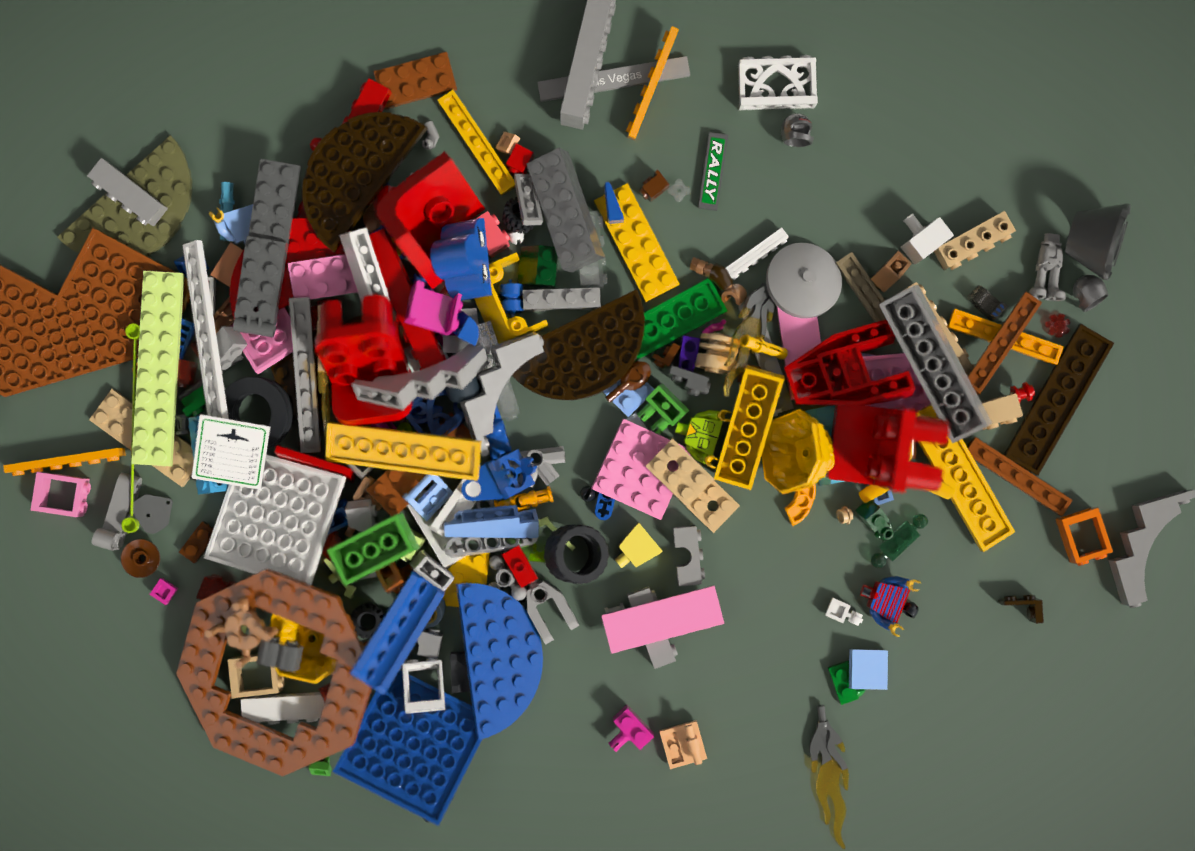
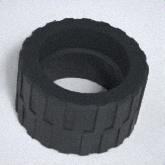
(597, 554)

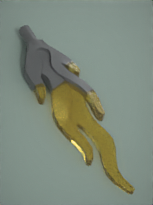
(753, 325)
(829, 773)

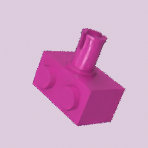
(631, 729)

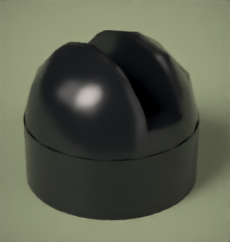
(583, 492)
(910, 609)

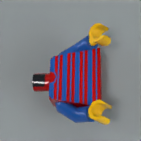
(888, 600)

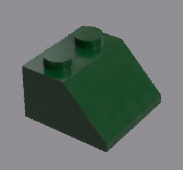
(538, 266)

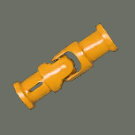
(528, 499)

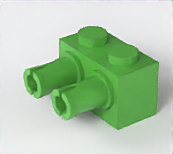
(667, 404)

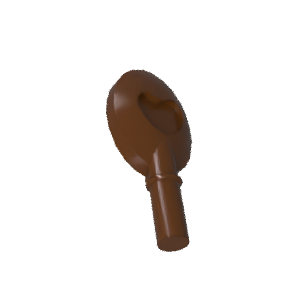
(632, 380)

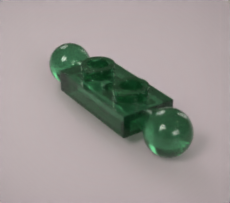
(902, 539)

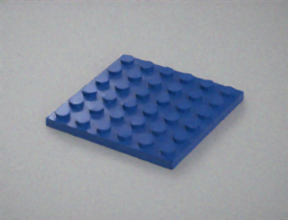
(412, 756)

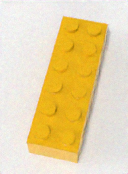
(749, 427)

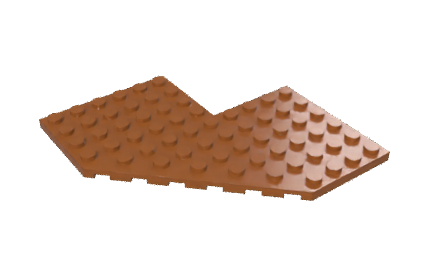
(80, 328)

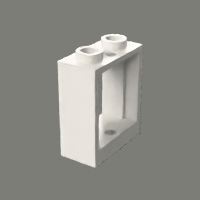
(423, 706)

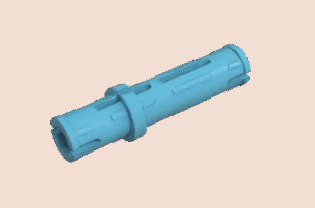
(226, 199)

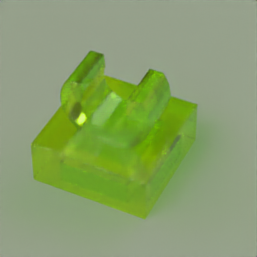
(536, 556)

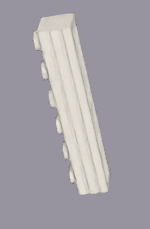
(756, 253)

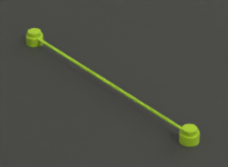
(131, 524)

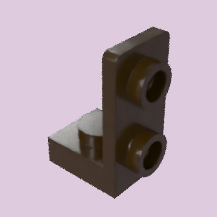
(1035, 608)

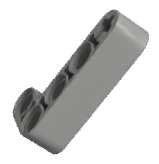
(111, 534)

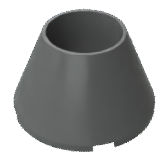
(1098, 237)

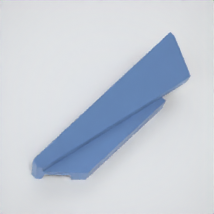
(494, 523)

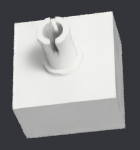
(924, 239)

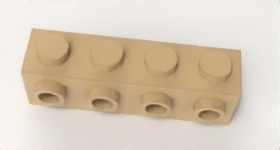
(974, 240)

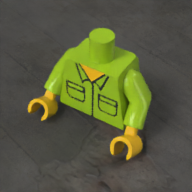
(702, 434)

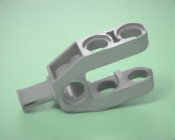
(551, 592)

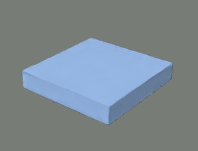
(868, 669)

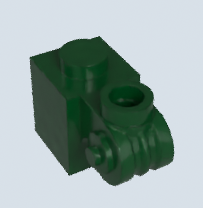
(875, 519)

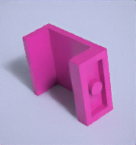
(433, 310)

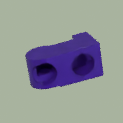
(688, 353)

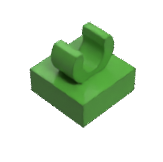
(321, 768)

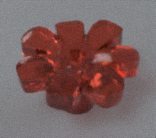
(1057, 325)

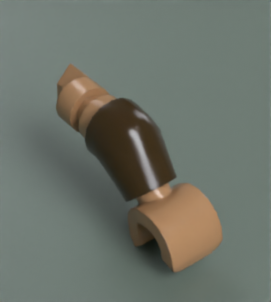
(722, 278)

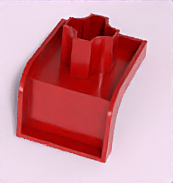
(421, 208)

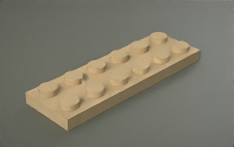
(115, 418)

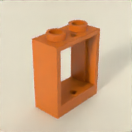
(1063, 526)

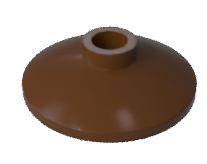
(131, 558)

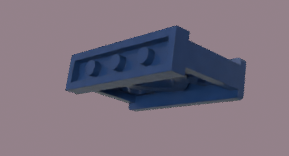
(435, 428)

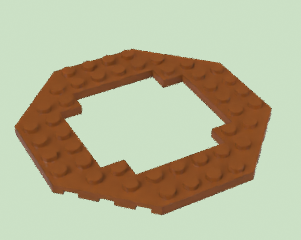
(249, 739)

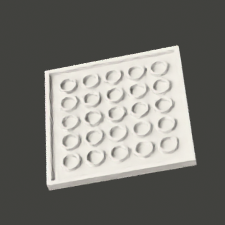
(280, 524)

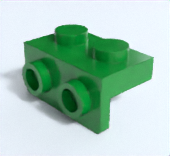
(194, 403)

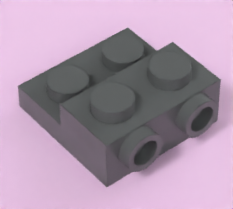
(694, 383)

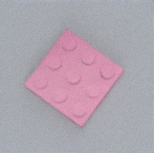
(266, 351)

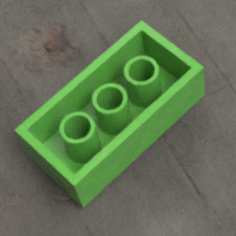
(373, 549)

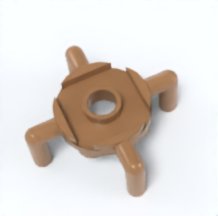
(236, 637)

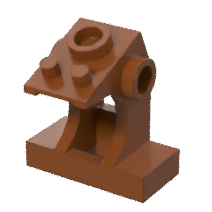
(393, 577)

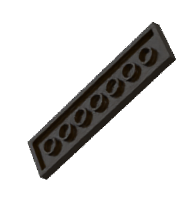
(1058, 399)

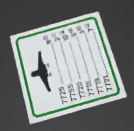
(230, 452)

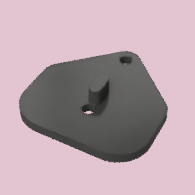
(158, 511)

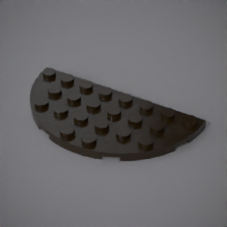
(353, 168)
(587, 352)

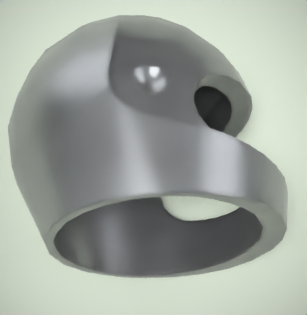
(796, 131)
(1089, 291)

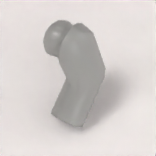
(432, 137)

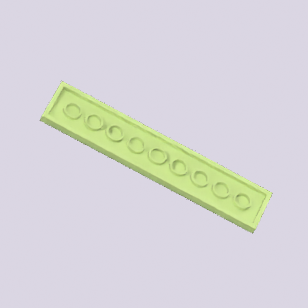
(157, 368)

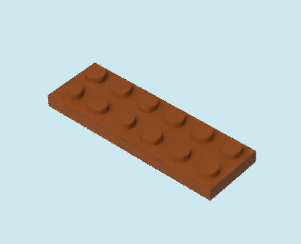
(395, 484)

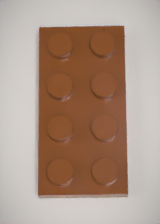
(417, 79)

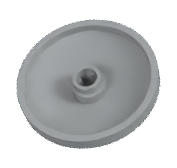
(803, 280)

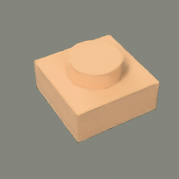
(507, 142)

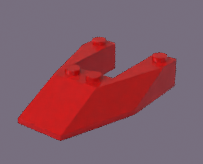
(837, 372)

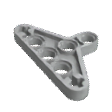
(482, 542)

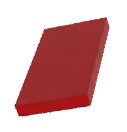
(304, 459)

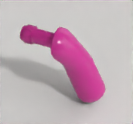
(714, 327)

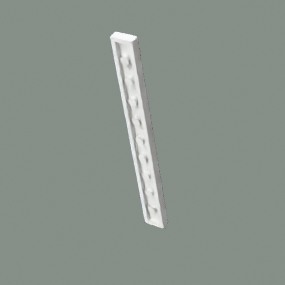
(205, 329)

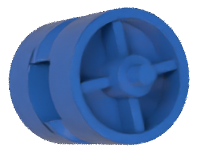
(511, 297)

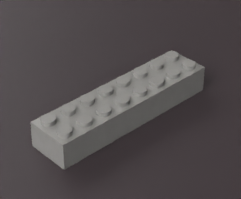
(587, 63)
(935, 363)

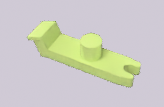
(545, 521)
(350, 589)

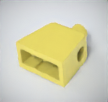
(637, 547)

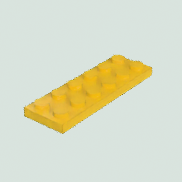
(639, 246)

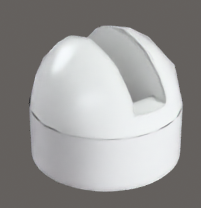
(516, 236)

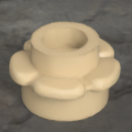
(844, 515)

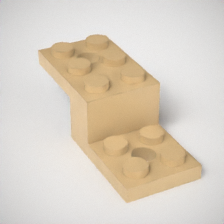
(692, 485)

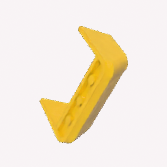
(493, 311)

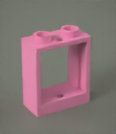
(41, 493)

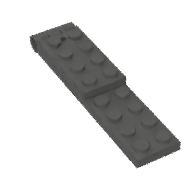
(266, 248)

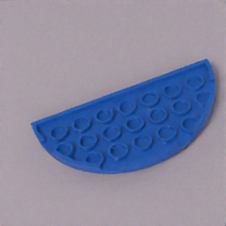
(500, 654)

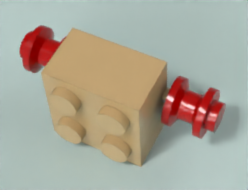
(1007, 407)

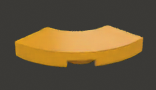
(800, 505)

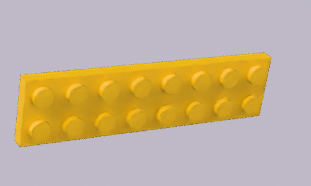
(403, 451)
(971, 491)

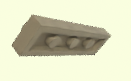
(862, 286)

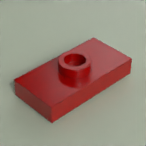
(520, 566)

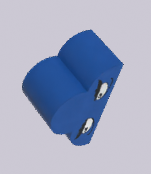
(463, 259)

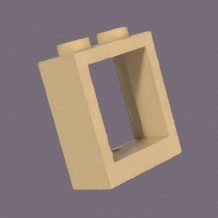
(237, 685)

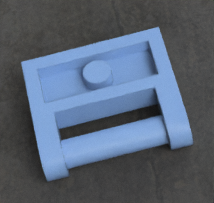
(432, 499)

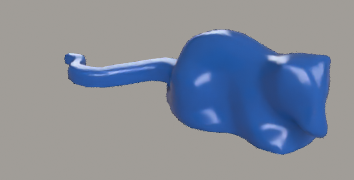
(498, 439)

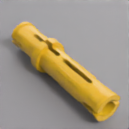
(759, 345)

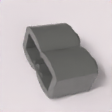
(280, 654)

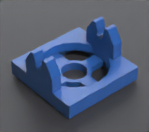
(504, 482)

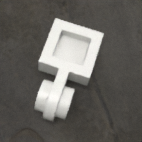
(839, 610)

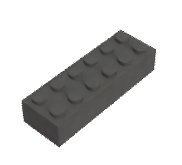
(565, 210)

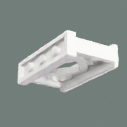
(781, 65)

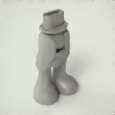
(1049, 258)

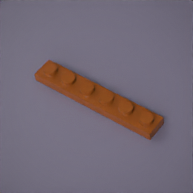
(1003, 341)
(1019, 477)

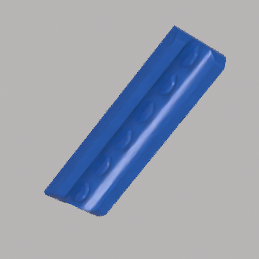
(397, 633)

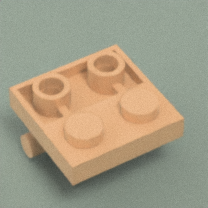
(683, 744)

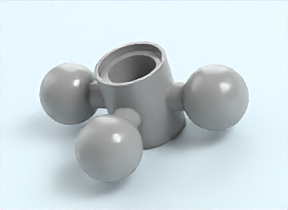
(497, 563)

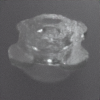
(679, 195)

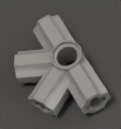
(544, 468)

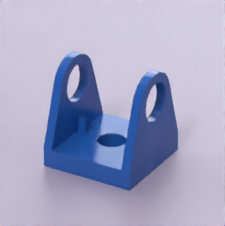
(488, 484)

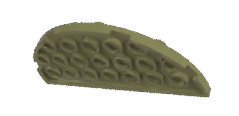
(165, 178)

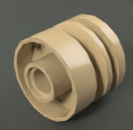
(717, 353)

